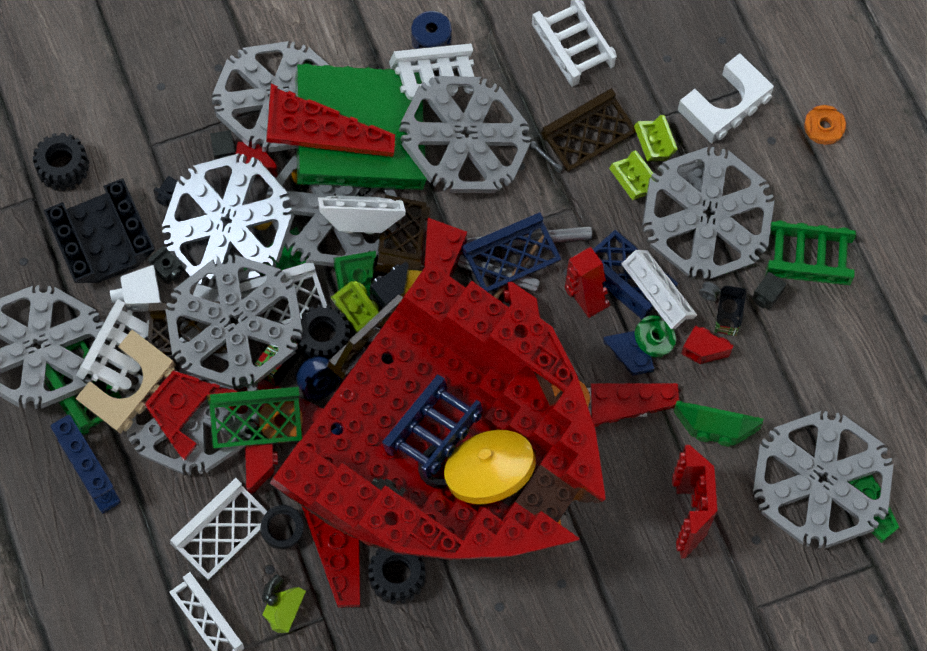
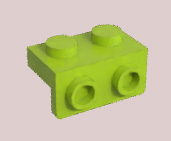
(656, 139)
(632, 175)
(355, 305)

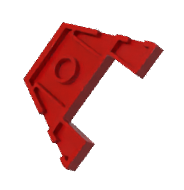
(176, 403)

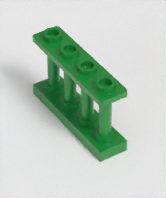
(799, 269)

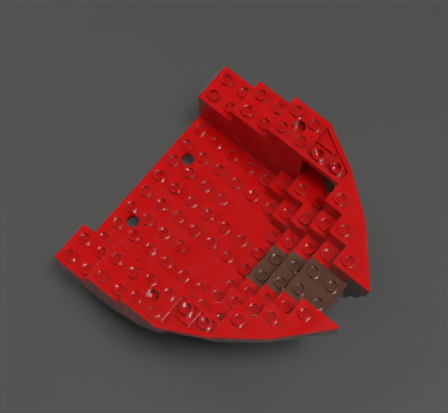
(486, 356)

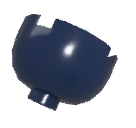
(316, 378)

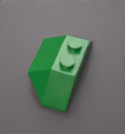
(716, 424)

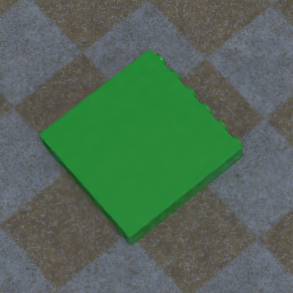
(374, 100)

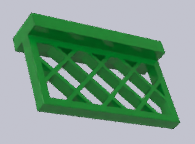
(255, 397)
(71, 405)

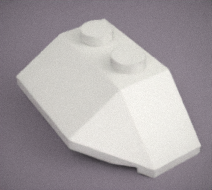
(361, 213)

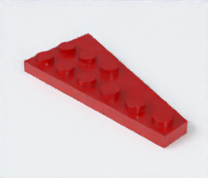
(339, 559)

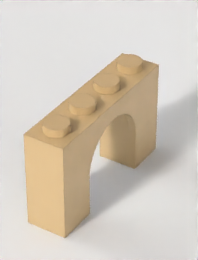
(120, 412)

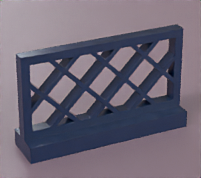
(504, 236)
(614, 282)

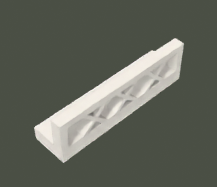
(658, 288)
(210, 609)

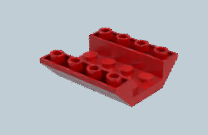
(695, 477)

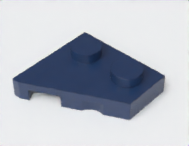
(629, 353)

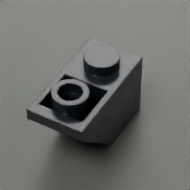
(389, 286)

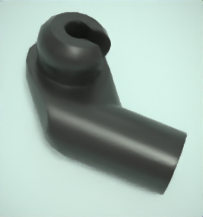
(269, 589)

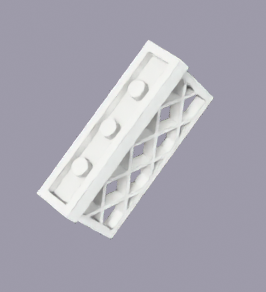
(296, 274)
(208, 514)

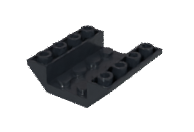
(101, 235)

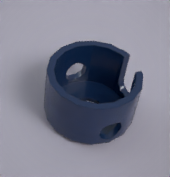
(422, 37)

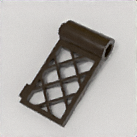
(388, 258)

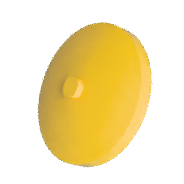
(490, 467)

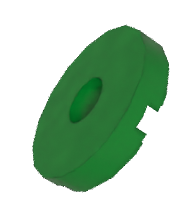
(648, 343)

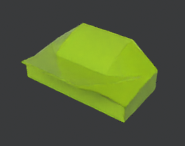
(284, 610)

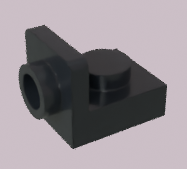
(164, 194)

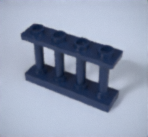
(423, 408)
(85, 464)

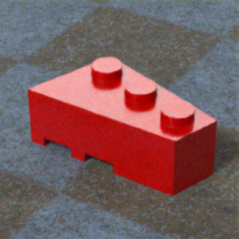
(444, 245)
(585, 282)

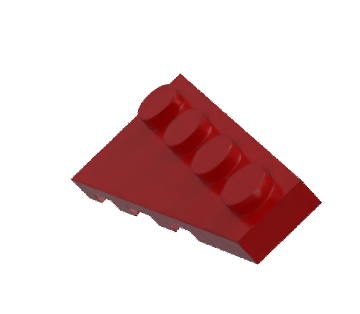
(624, 400)

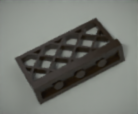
(581, 114)
(157, 313)
(348, 356)

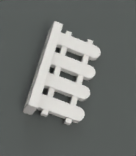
(431, 59)
(109, 354)

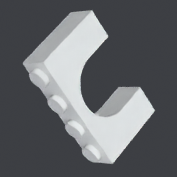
(714, 121)

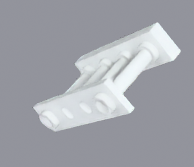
(563, 55)

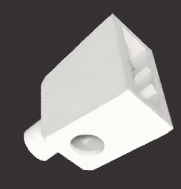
(138, 290)

